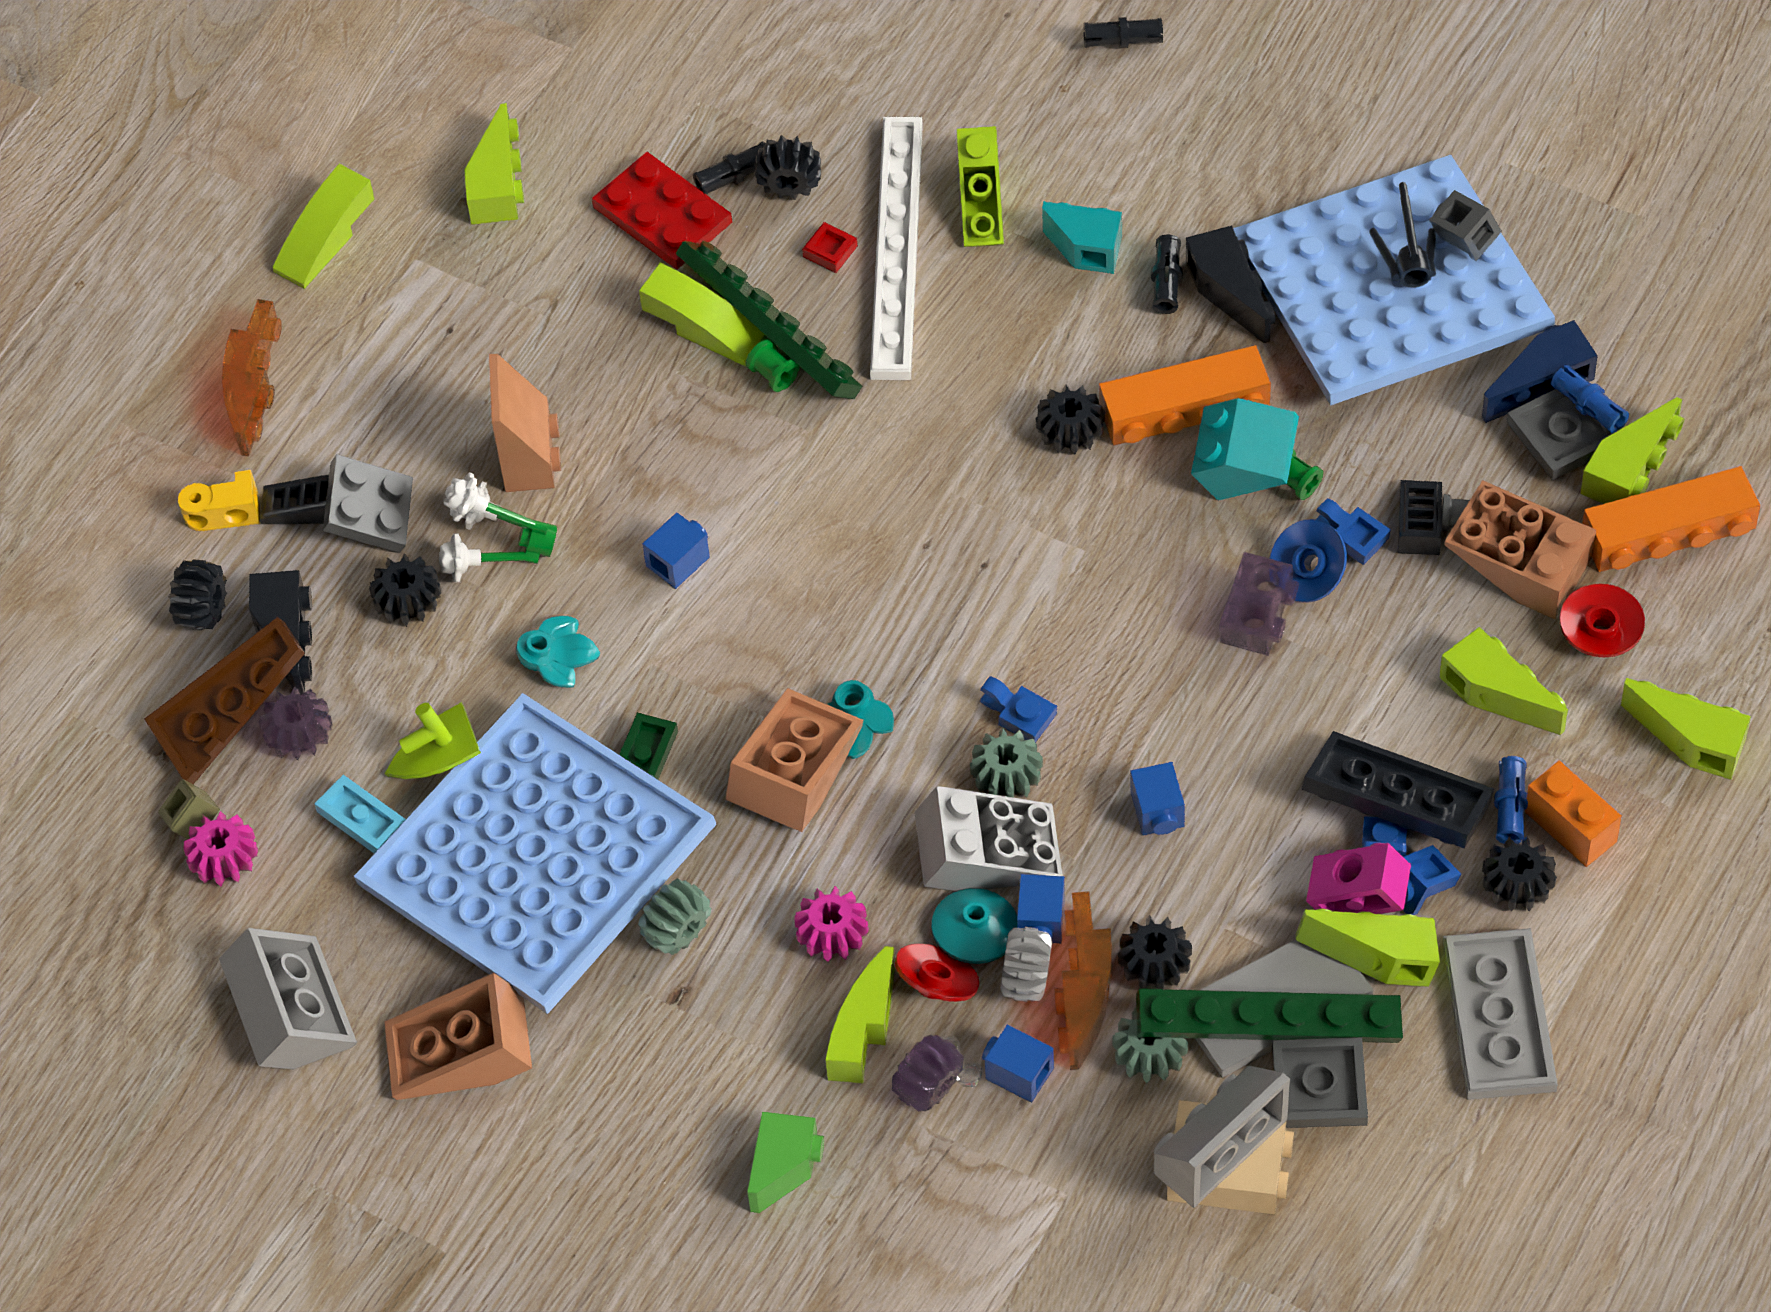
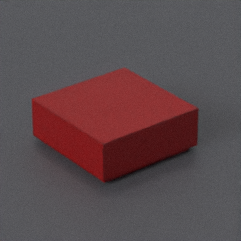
(830, 247)

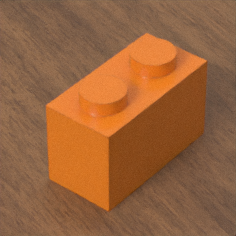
(1573, 813)

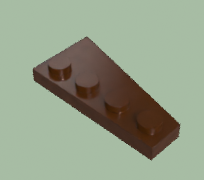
(217, 704)

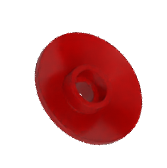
(1606, 607)
(936, 973)

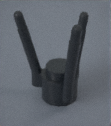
(1413, 264)

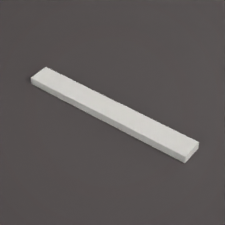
(896, 249)

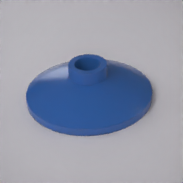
(1302, 544)

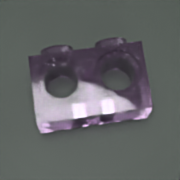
(1249, 603)

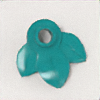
(560, 653)
(876, 714)

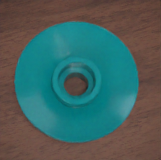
(972, 939)

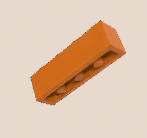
(1177, 394)
(1672, 519)

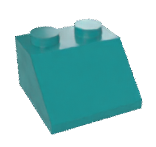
(1243, 447)

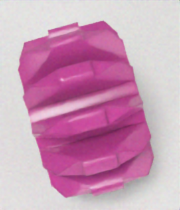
(220, 848)
(826, 910)

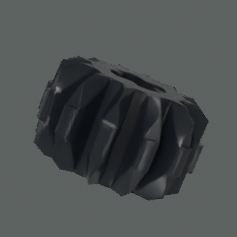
(788, 167)
(1070, 419)
(405, 589)
(197, 594)
(1519, 874)
(1154, 967)

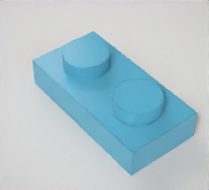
(358, 813)

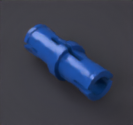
(1590, 399)
(1511, 799)

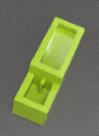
(323, 226)
(699, 314)
(862, 1019)

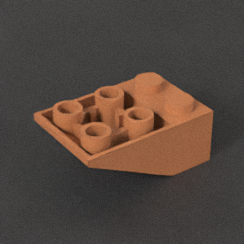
(1522, 547)

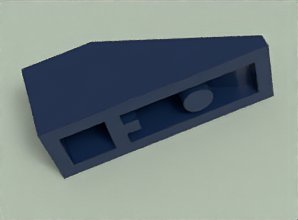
(1536, 365)

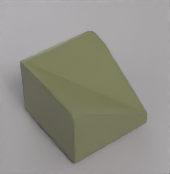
(186, 808)

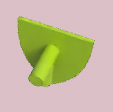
(437, 746)

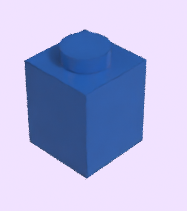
(676, 549)
(1157, 799)
(1042, 904)
(1018, 1062)

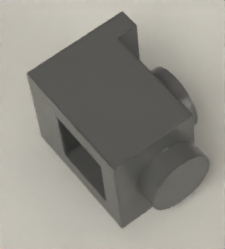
(1465, 224)

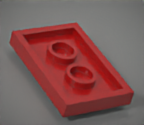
(660, 208)

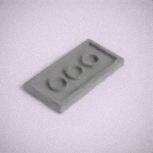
(1287, 969)
(1499, 1014)

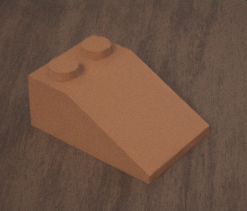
(522, 429)
(792, 759)
(459, 1040)

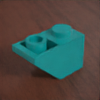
(1084, 234)

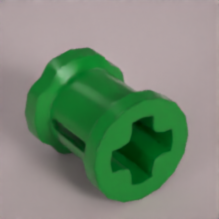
(772, 365)
(1303, 477)

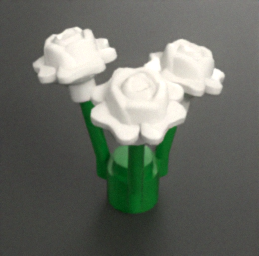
(474, 505)

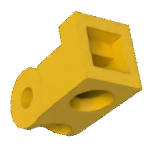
(221, 504)

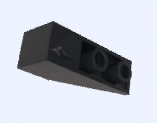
(1224, 278)
(284, 597)

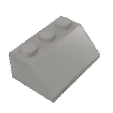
(286, 998)
(1222, 1133)

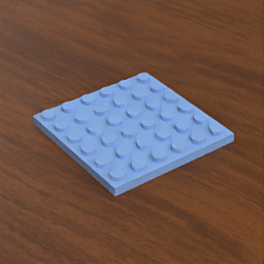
(1360, 324)
(535, 852)

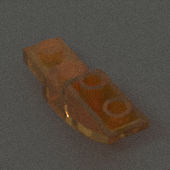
(245, 375)
(1086, 984)

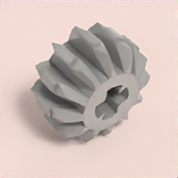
(1026, 964)

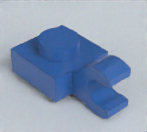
(1359, 530)
(1020, 711)

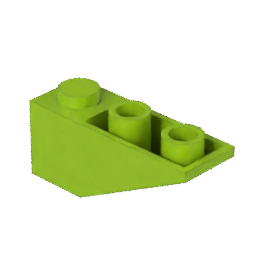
(491, 172)
(980, 186)
(1627, 456)
(1494, 681)
(1695, 730)
(1379, 945)

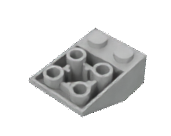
(984, 840)

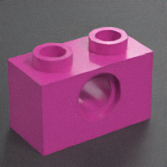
(1359, 880)

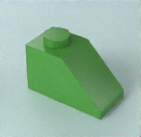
(782, 1157)

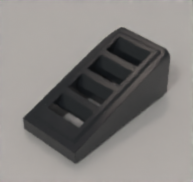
(301, 489)
(1420, 541)

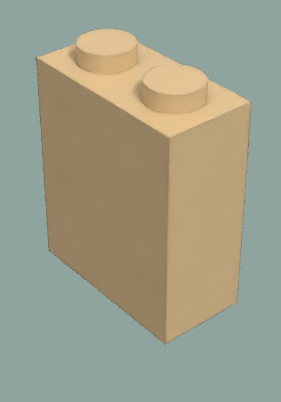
(1255, 1181)

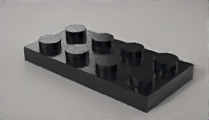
(1398, 789)

